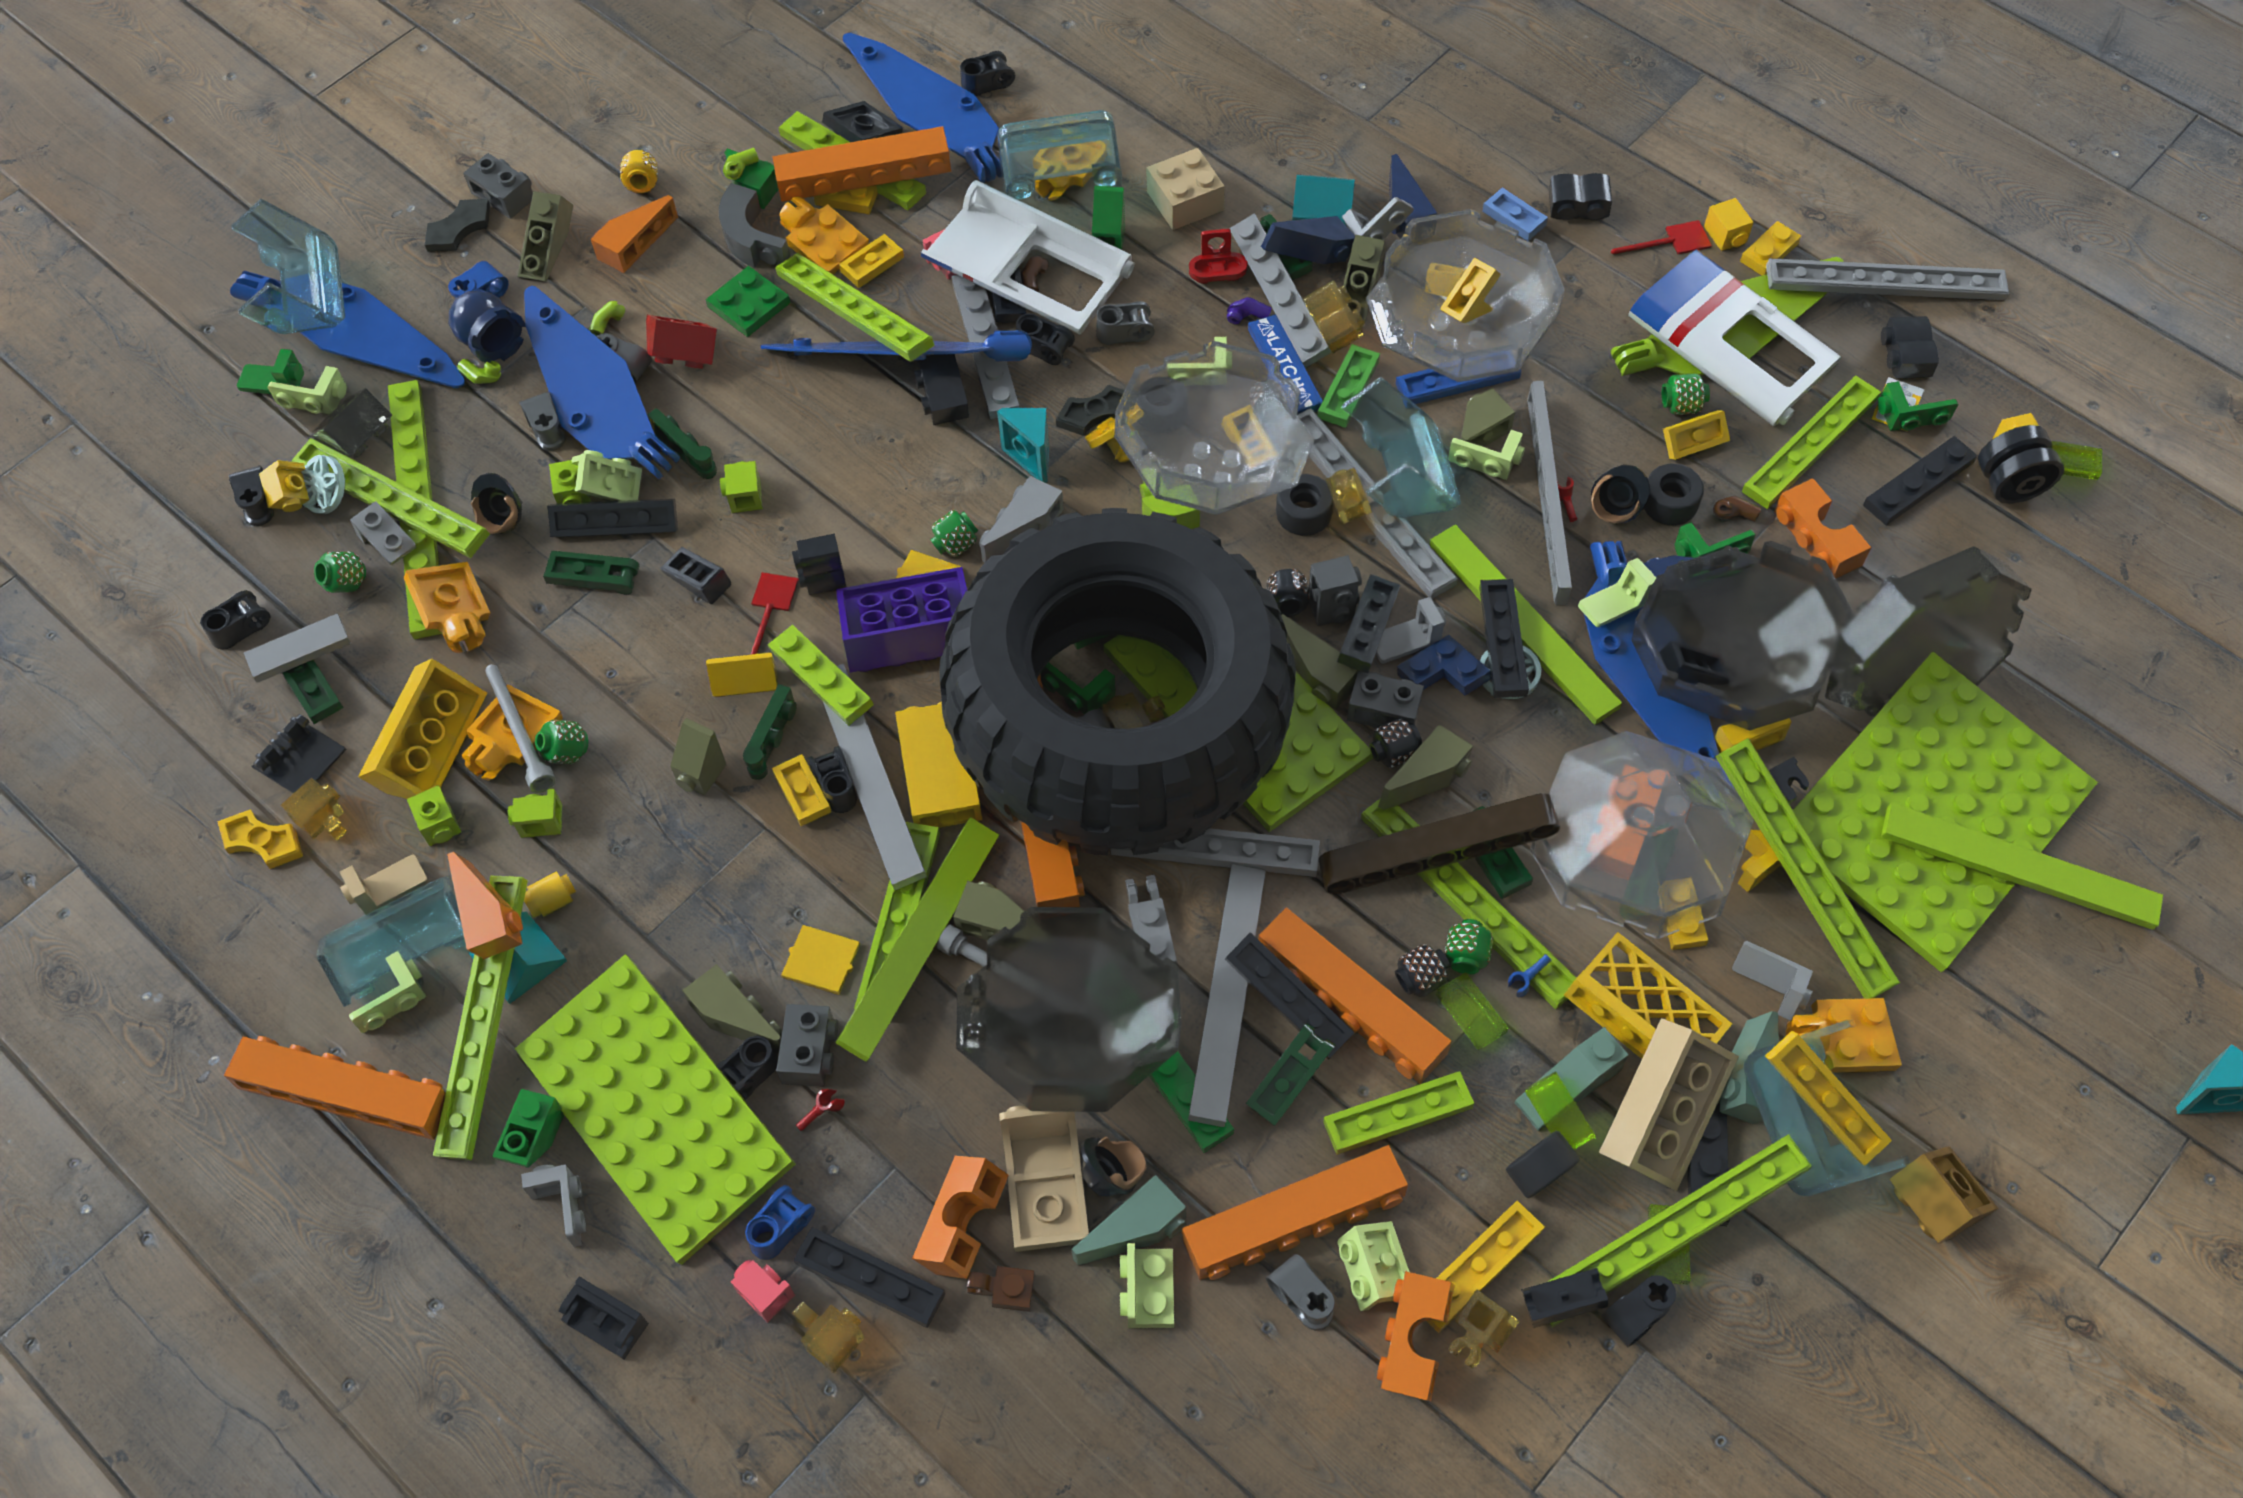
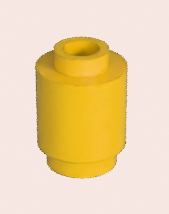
(549, 894)

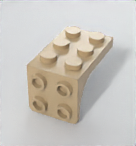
(1043, 1178)

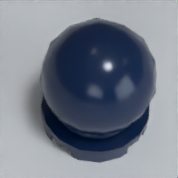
(486, 325)

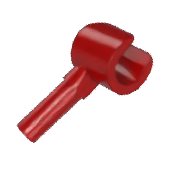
(1565, 495)
(822, 1104)

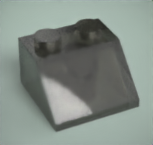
(352, 424)

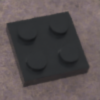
(860, 122)

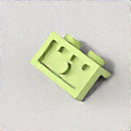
(607, 478)
(1372, 1262)
(1149, 1287)

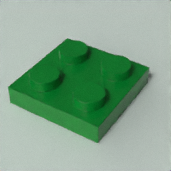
(748, 301)

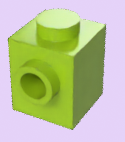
(563, 483)
(742, 486)
(434, 816)

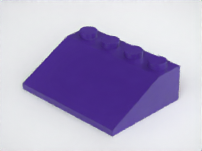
(898, 618)

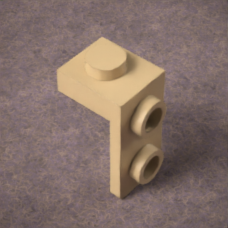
(384, 885)

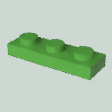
(1349, 381)

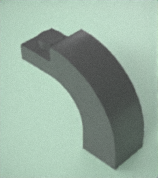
(737, 213)

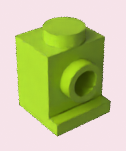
(536, 814)

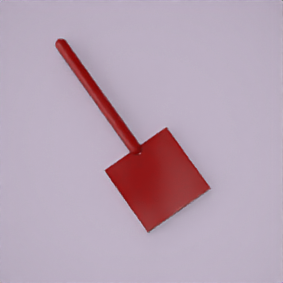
(1684, 237)
(772, 593)

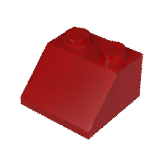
(680, 340)

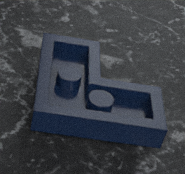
(1448, 661)

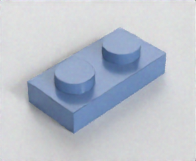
(1515, 213)

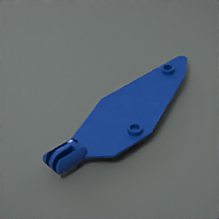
(930, 101)
(370, 335)
(1000, 346)
(591, 387)
(1617, 656)

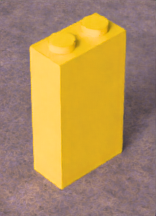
(936, 781)

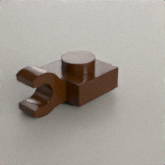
(1009, 1288)

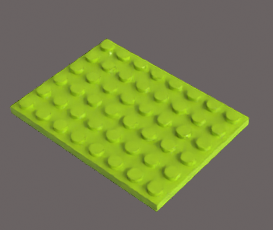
(1953, 757)

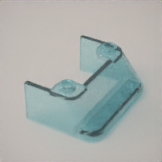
(1058, 149)
(308, 272)
(1412, 451)
(411, 924)
(1788, 1113)

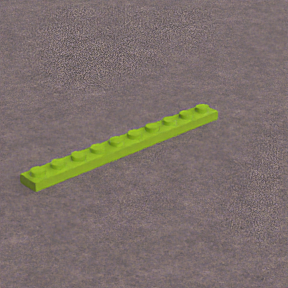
(414, 473)

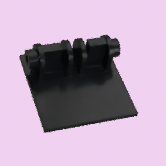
(297, 755)

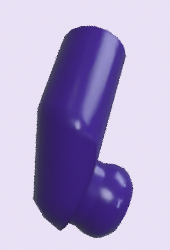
(1246, 307)

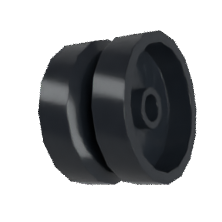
(2020, 464)

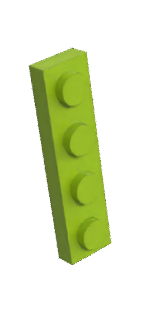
(820, 675)
(1398, 1112)

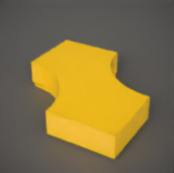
(247, 834)

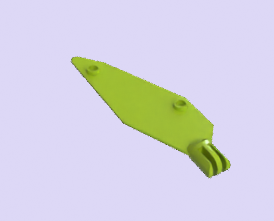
(1746, 336)

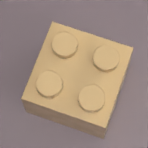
(1185, 188)

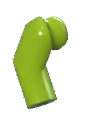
(736, 163)
(603, 315)
(488, 374)

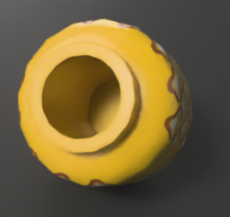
(638, 171)

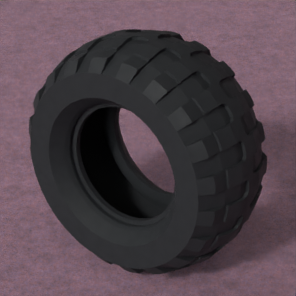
(1127, 580)

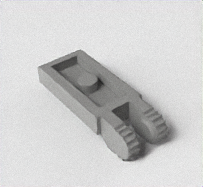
(1150, 919)

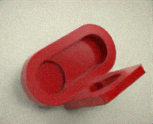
(1217, 263)

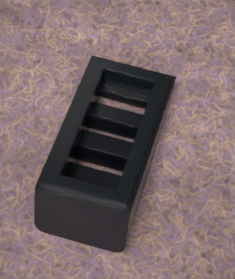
(710, 587)
(1692, 664)

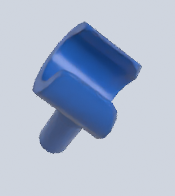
(1528, 975)

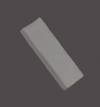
(297, 648)

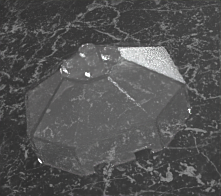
(1427, 267)
(1213, 428)
(1644, 834)

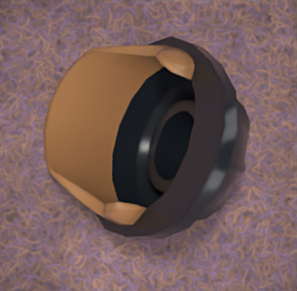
(1620, 494)
(495, 504)
(1111, 1166)

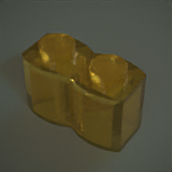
(1333, 316)

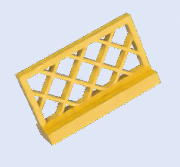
(1633, 1025)

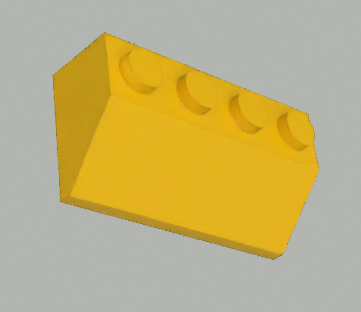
(423, 731)

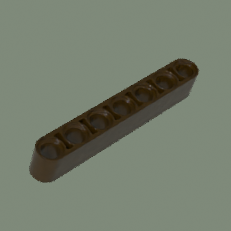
(1439, 843)

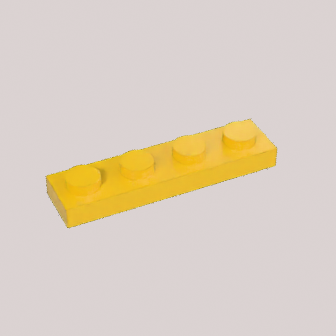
(1828, 1098)
(1489, 1256)

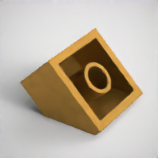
(1942, 1194)

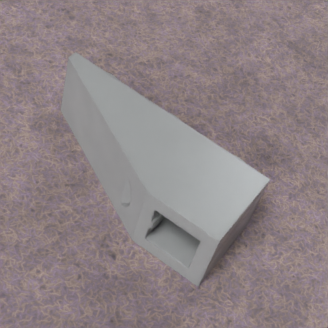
(1031, 507)

